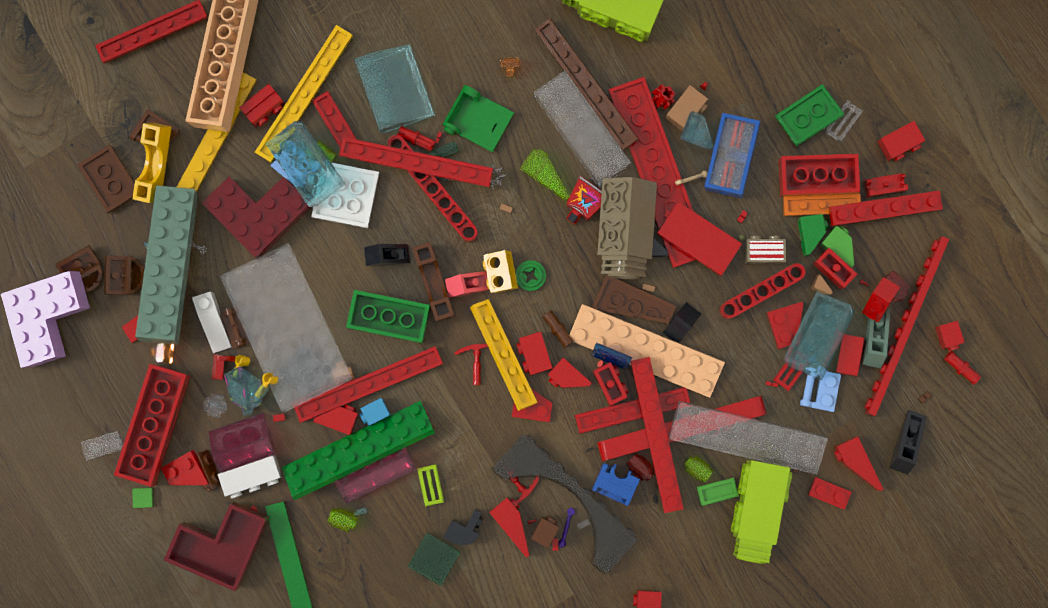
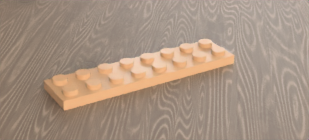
(668, 358)

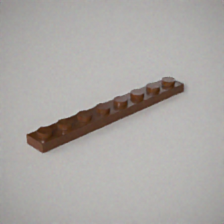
(586, 84)

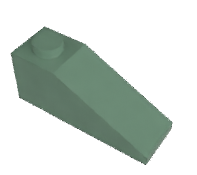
(876, 341)

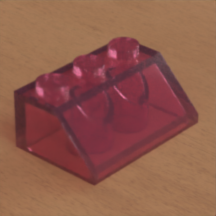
(241, 443)

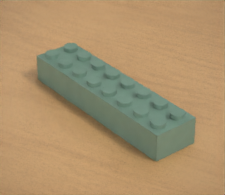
(167, 265)

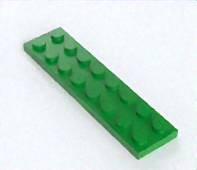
(357, 450)

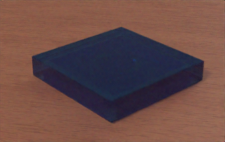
(610, 355)

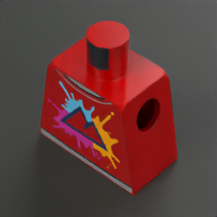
(583, 201)

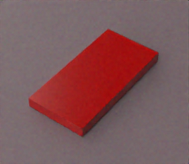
(699, 238)

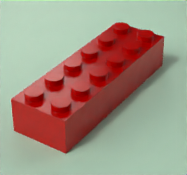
(152, 425)

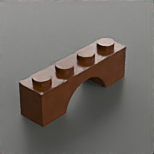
(433, 282)

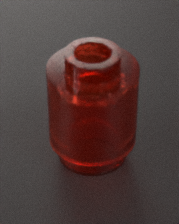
(641, 467)

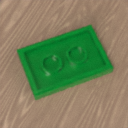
(809, 115)

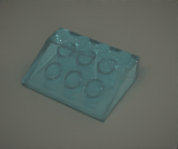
(394, 87)

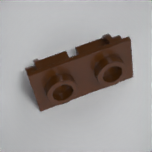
(234, 328)
(209, 469)

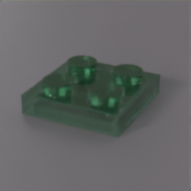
(434, 559)

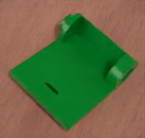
(476, 117)

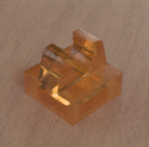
(509, 63)
(163, 352)

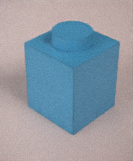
(374, 412)

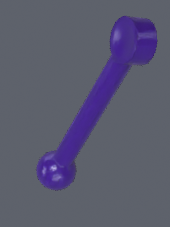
(570, 511)

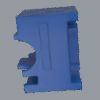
(614, 487)

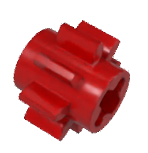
(663, 96)

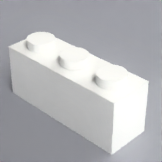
(250, 476)

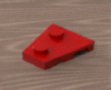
(785, 323)
(540, 411)
(185, 471)

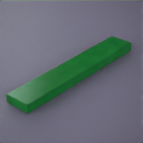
(288, 555)

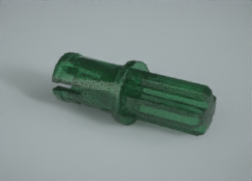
(444, 150)

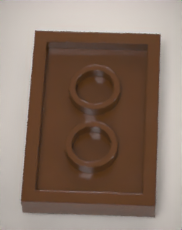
(108, 178)

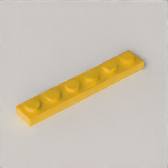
(503, 355)

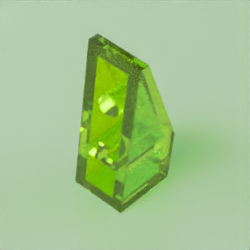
(542, 170)

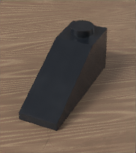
(908, 443)

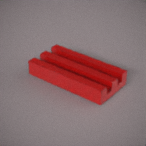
(782, 383)

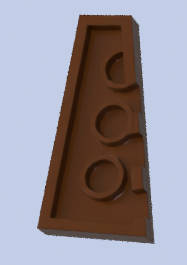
(628, 300)

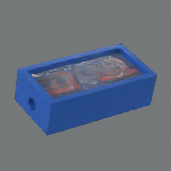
(732, 155)

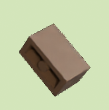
(689, 101)

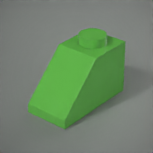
(841, 243)

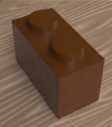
(545, 531)

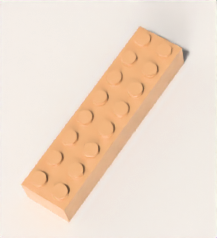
(221, 64)

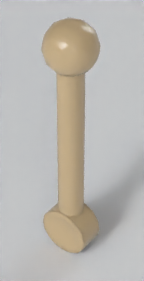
(703, 174)

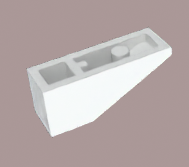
(212, 321)

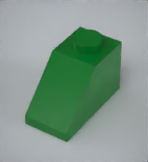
(811, 231)

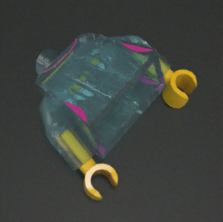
(246, 389)

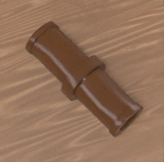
(558, 329)

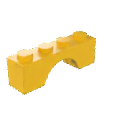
(156, 140)

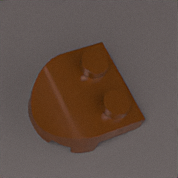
(86, 263)
(122, 275)

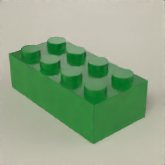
(388, 316)

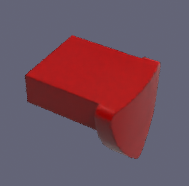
(218, 365)

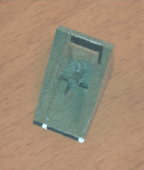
(696, 131)

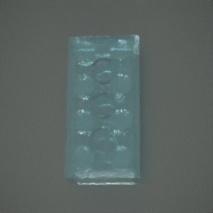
(305, 163)
(819, 335)

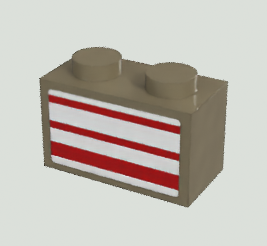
(765, 250)

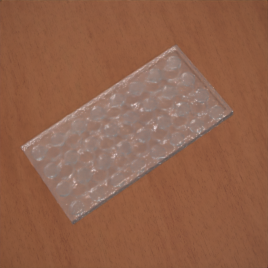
(286, 327)

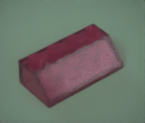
(375, 475)

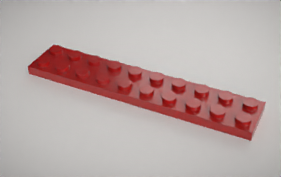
(652, 154)

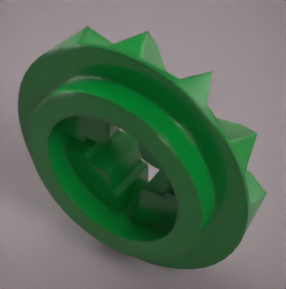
(528, 266)

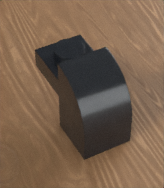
(461, 534)

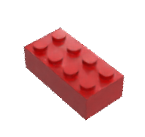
(819, 175)

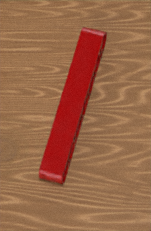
(437, 197)

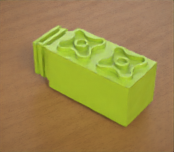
(627, 17)
(759, 511)

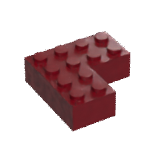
(259, 223)
(223, 556)

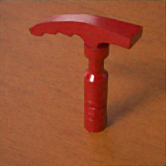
(476, 365)
(525, 492)

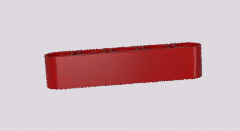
(770, 287)

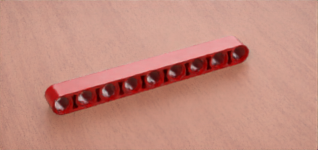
(638, 440)

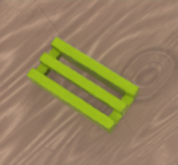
(427, 469)

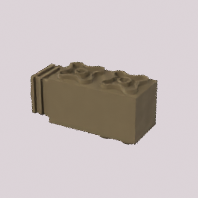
(626, 226)

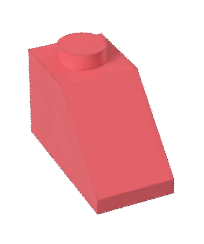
(466, 284)

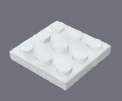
(353, 201)

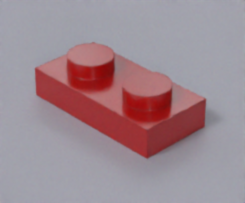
(829, 493)

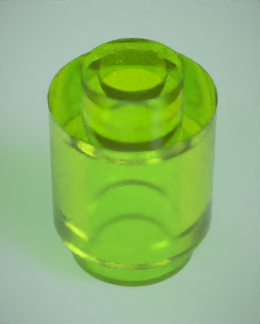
(698, 468)
(342, 519)

